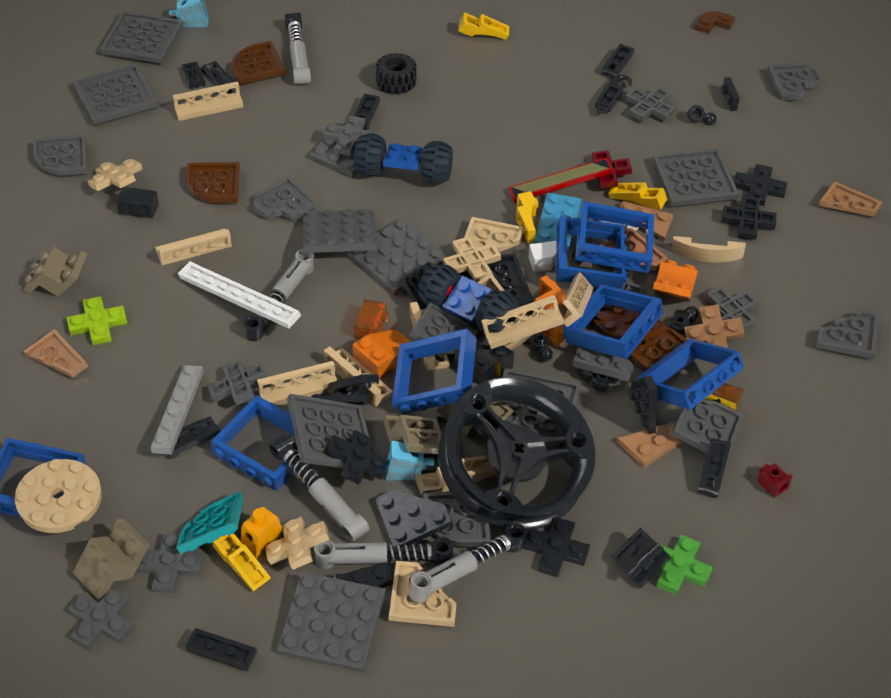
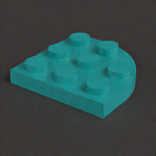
(212, 522)

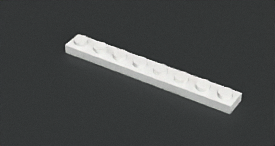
(239, 295)

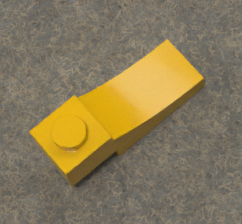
(483, 25)
(639, 194)
(525, 210)
(241, 561)

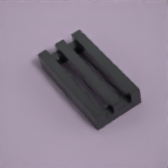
(195, 82)

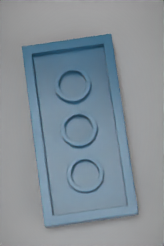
(554, 207)

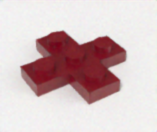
(620, 168)

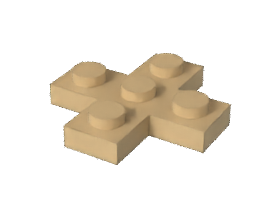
(118, 175)
(472, 258)
(297, 542)

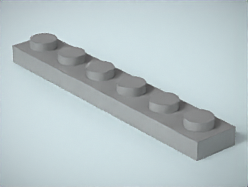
(177, 410)

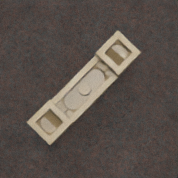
(707, 253)

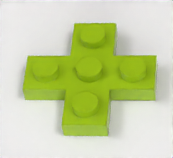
(97, 320)

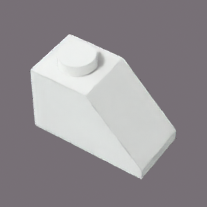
(542, 256)

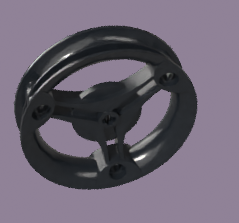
(516, 452)

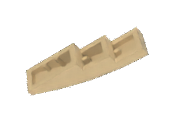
(477, 468)

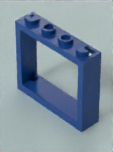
(594, 229)
(612, 256)
(650, 311)
(427, 347)
(728, 362)
(33, 452)
(242, 462)

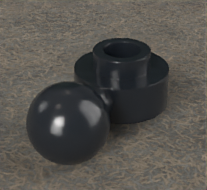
(709, 118)
(690, 314)
(540, 343)
(597, 381)

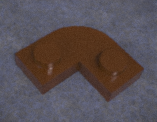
(714, 18)

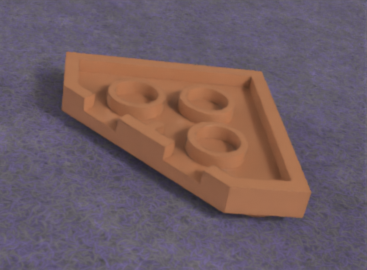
(637, 243)

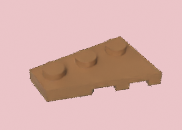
(850, 200)
(662, 219)
(57, 354)
(649, 447)

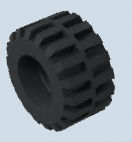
(396, 73)

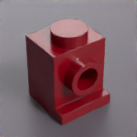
(774, 479)

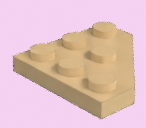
(486, 232)
(435, 611)

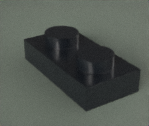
(730, 94)

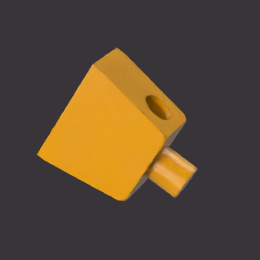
(260, 531)

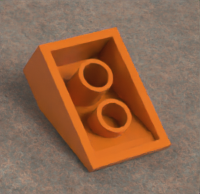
(379, 351)

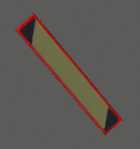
(563, 179)

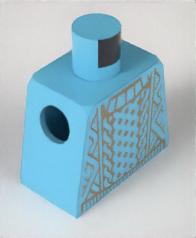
(191, 12)
(404, 464)

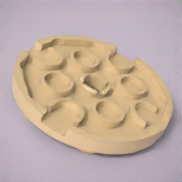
(56, 515)

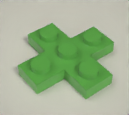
(683, 566)

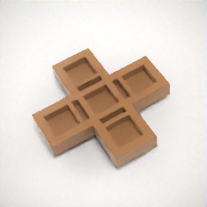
(714, 329)

